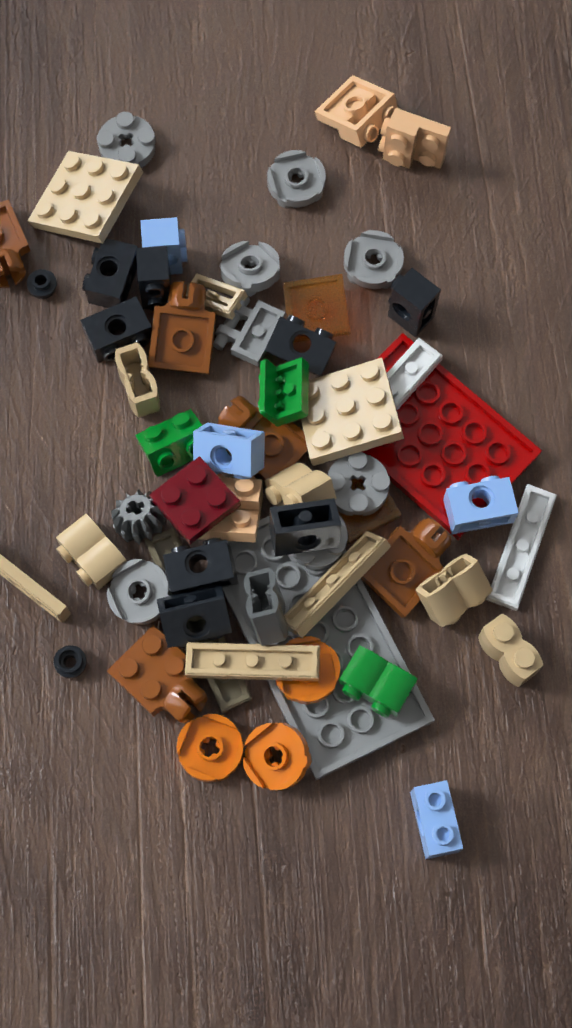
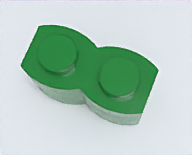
(377, 681)

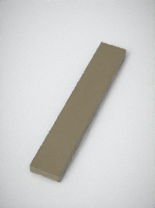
(228, 692)

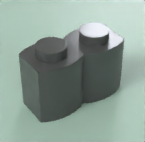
(265, 606)

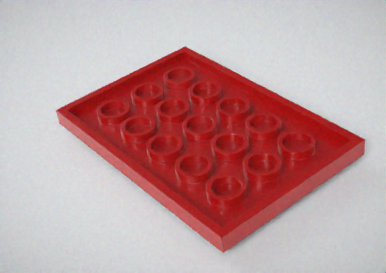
(448, 440)

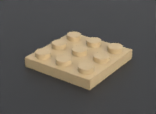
(85, 196)
(350, 412)

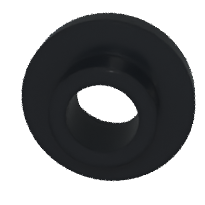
(42, 291)
(68, 652)

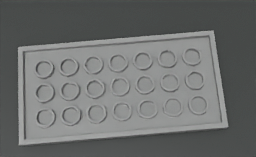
(338, 726)

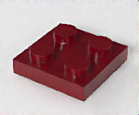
(195, 500)

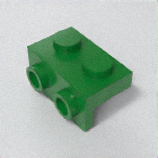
(284, 391)
(169, 442)

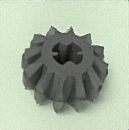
(137, 517)

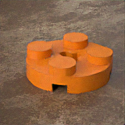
(313, 691)
(193, 757)
(294, 759)

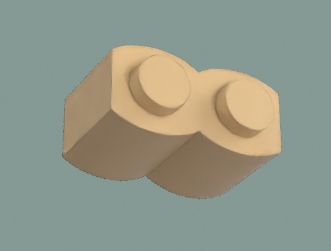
(137, 379)
(298, 485)
(90, 552)
(454, 590)
(504, 643)

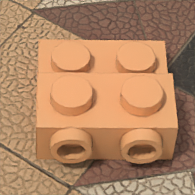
(357, 110)
(413, 138)
(244, 521)

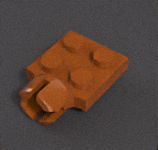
(12, 246)
(183, 331)
(283, 444)
(407, 564)
(157, 677)

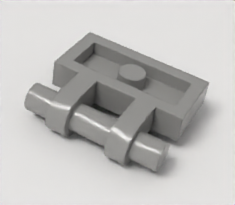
(255, 334)

